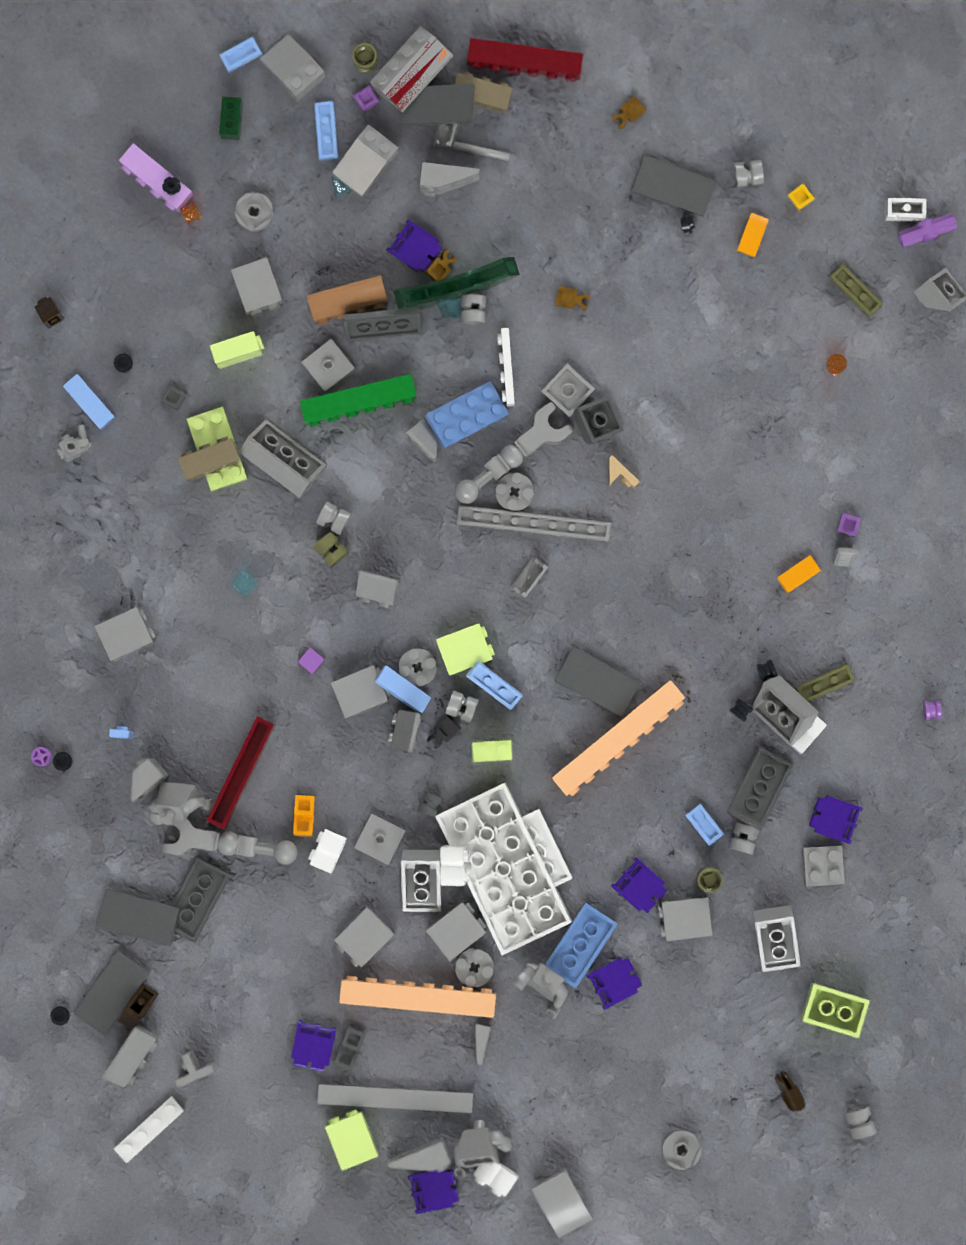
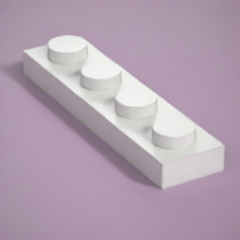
(506, 375)
(149, 1129)

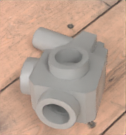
(73, 448)

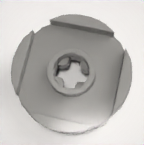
(264, 216)
(504, 489)
(427, 663)
(469, 977)
(687, 1159)

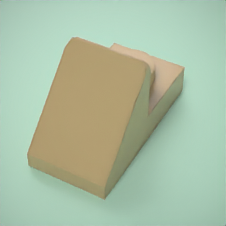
(617, 469)

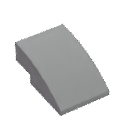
(561, 1203)

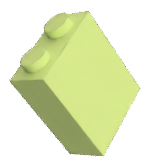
(237, 349)
(465, 648)
(492, 751)
(351, 1139)

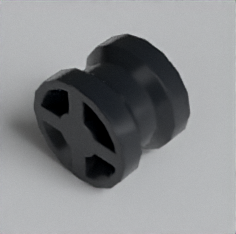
(766, 670)
(741, 710)

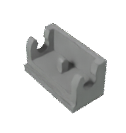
(445, 136)
(529, 577)

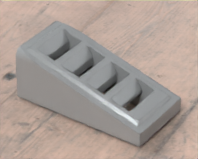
(845, 556)
(481, 1037)

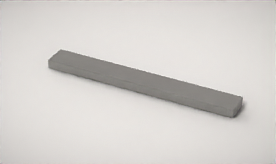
(533, 523)
(395, 1098)

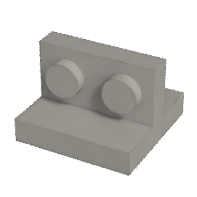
(190, 1064)

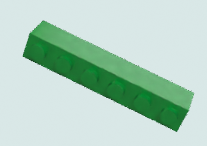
(358, 399)

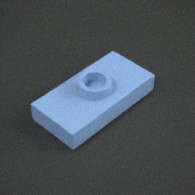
(240, 54)
(121, 732)
(704, 824)

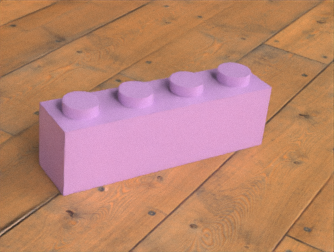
(153, 175)

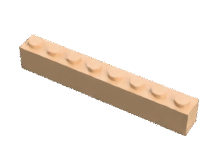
(619, 737)
(417, 998)

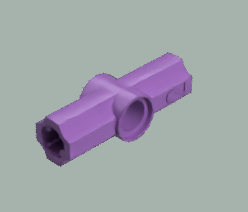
(927, 230)

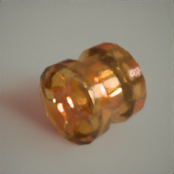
(190, 213)
(838, 361)

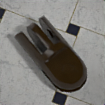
(789, 1092)

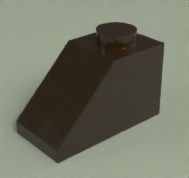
(48, 312)
(138, 1007)

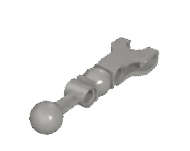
(513, 455)
(227, 843)

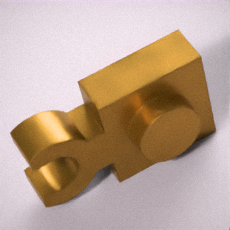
(630, 111)
(439, 268)
(568, 298)

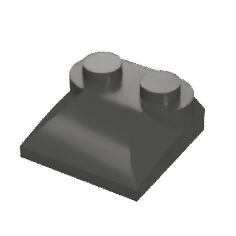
(597, 421)

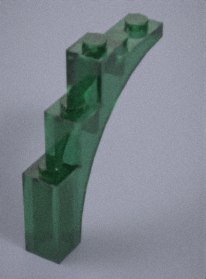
(454, 287)

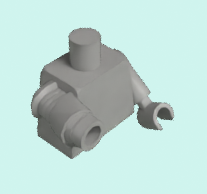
(176, 802)
(545, 982)
(479, 1147)

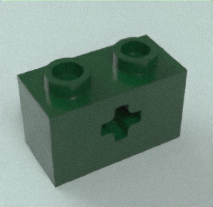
(230, 118)

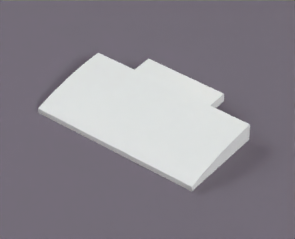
(510, 866)

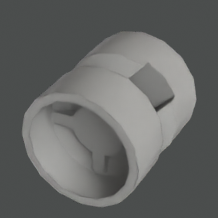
(748, 173)
(473, 316)
(333, 518)
(455, 703)
(741, 844)
(860, 1122)

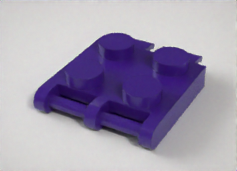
(415, 247)
(834, 818)
(640, 886)
(615, 981)
(313, 1046)
(434, 1190)

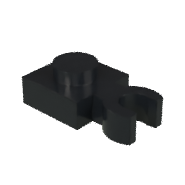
(445, 730)

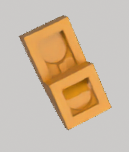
(752, 235)
(798, 574)
(303, 816)

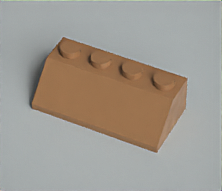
(347, 300)

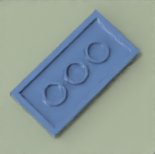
(466, 415)
(581, 945)

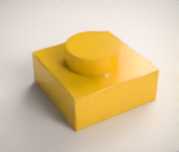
(800, 197)

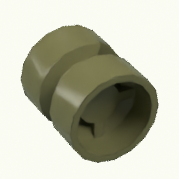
(365, 58)
(324, 546)
(709, 879)

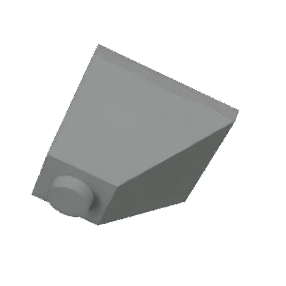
(941, 292)
(424, 439)

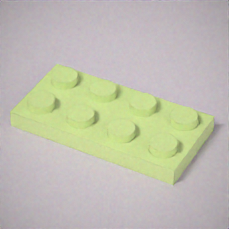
(207, 429)

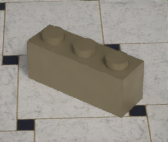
(488, 94)
(209, 459)

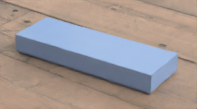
(326, 130)
(88, 401)
(494, 685)
(402, 689)

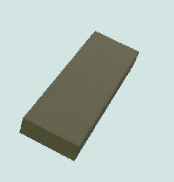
(855, 290)
(826, 683)

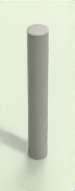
(481, 151)

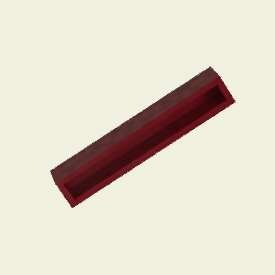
(524, 59)
(241, 772)

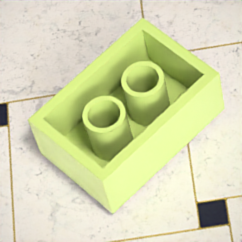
(835, 1010)

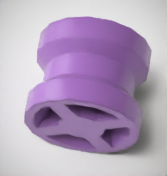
(932, 709)
(39, 754)

